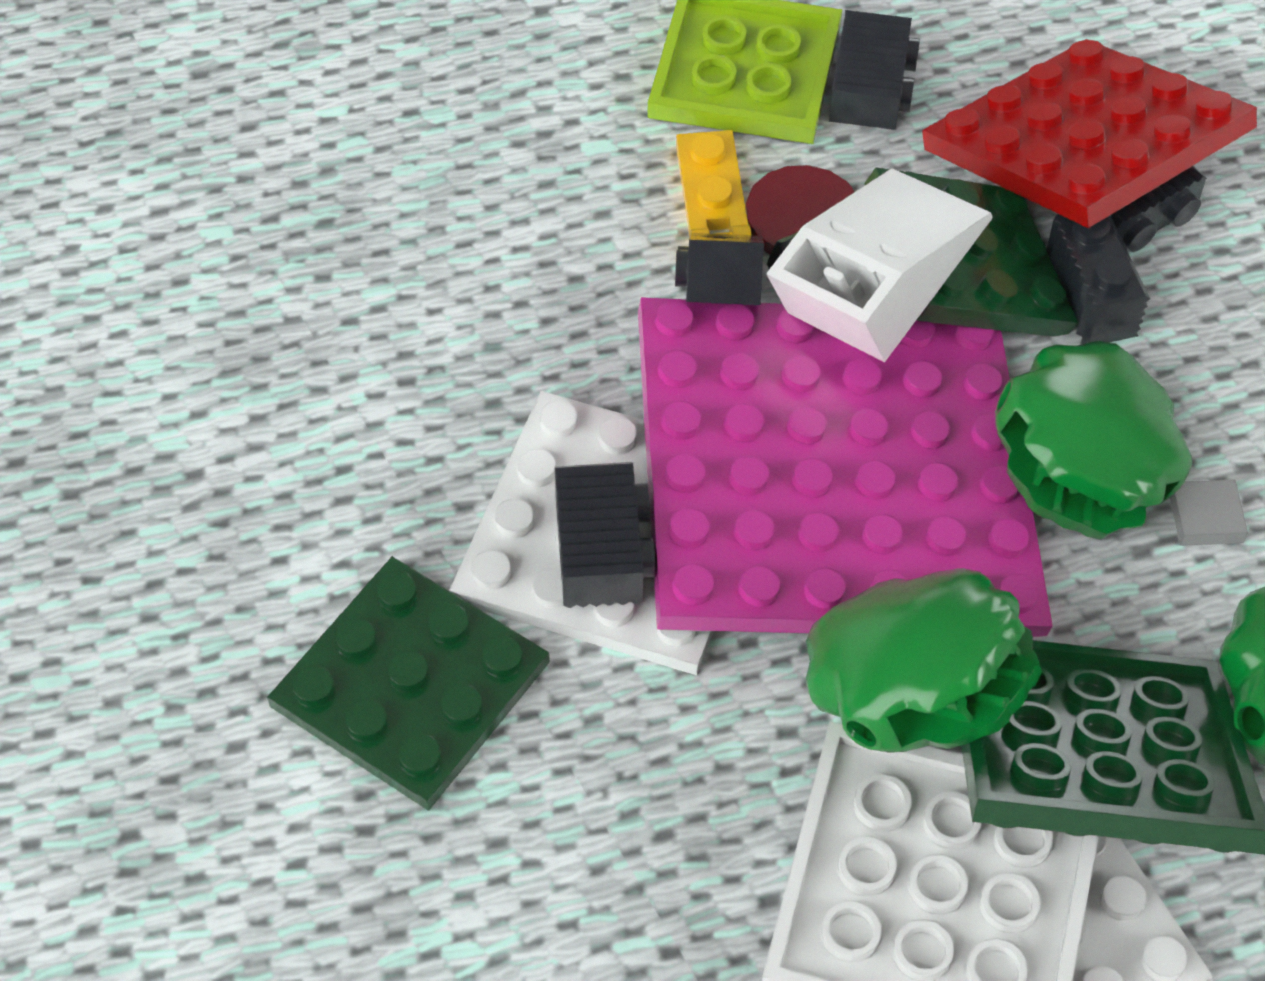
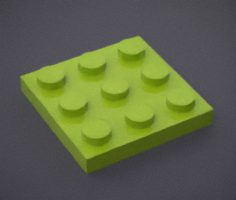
(746, 67)

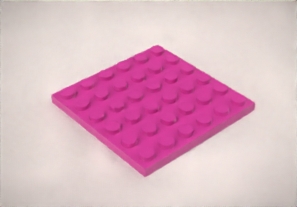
(816, 471)

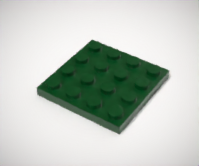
(1121, 753)

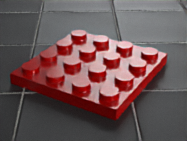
(1089, 131)

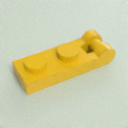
(711, 183)

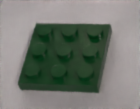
(1005, 274)
(409, 681)

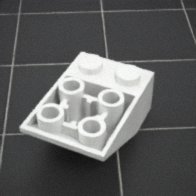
(876, 260)

